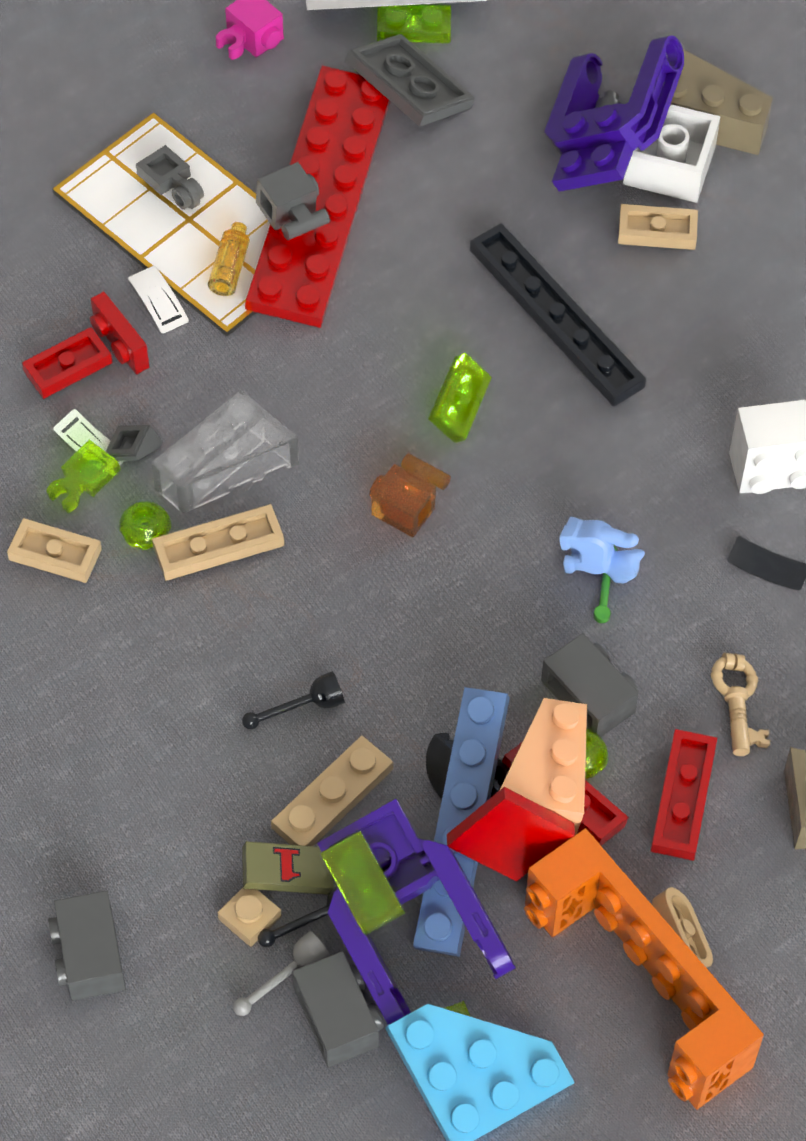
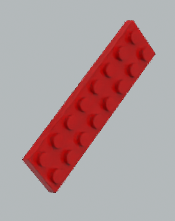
(337, 150)

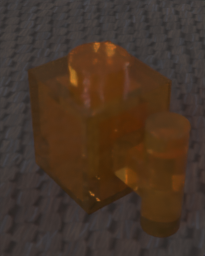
(407, 494)

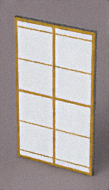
(158, 230)

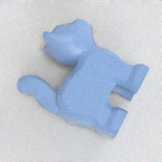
(594, 550)

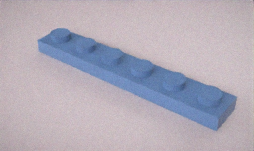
(465, 790)

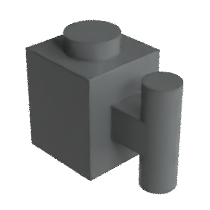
(290, 201)

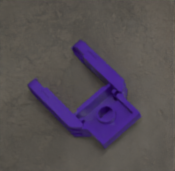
(601, 140)
(411, 869)

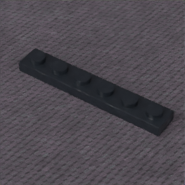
(558, 315)

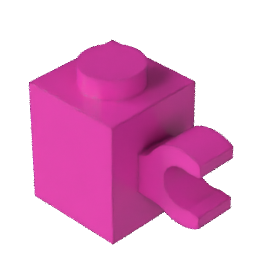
(251, 26)

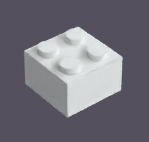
(678, 158)
(769, 447)

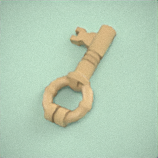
(735, 696)

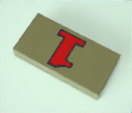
(285, 868)

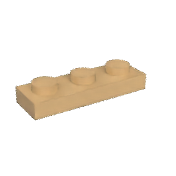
(218, 542)
(332, 794)

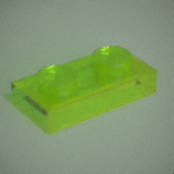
(415, 23)
(460, 398)
(362, 883)

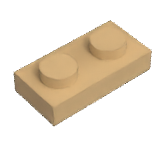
(658, 226)
(54, 550)

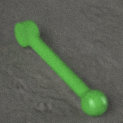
(602, 612)

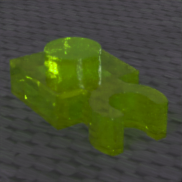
(85, 471)

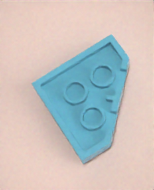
(475, 1070)

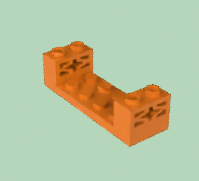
(722, 1035)

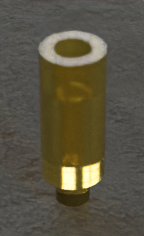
(229, 260)

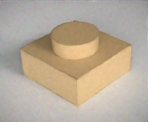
(249, 914)

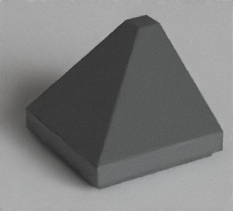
(133, 442)

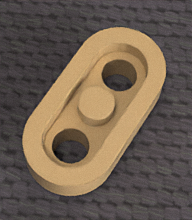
(681, 917)

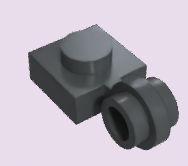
(167, 171)

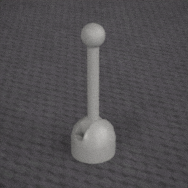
(305, 951)

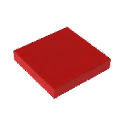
(510, 833)

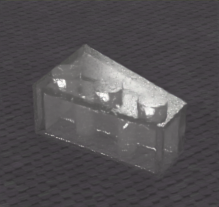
(222, 452)

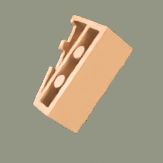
(553, 760)

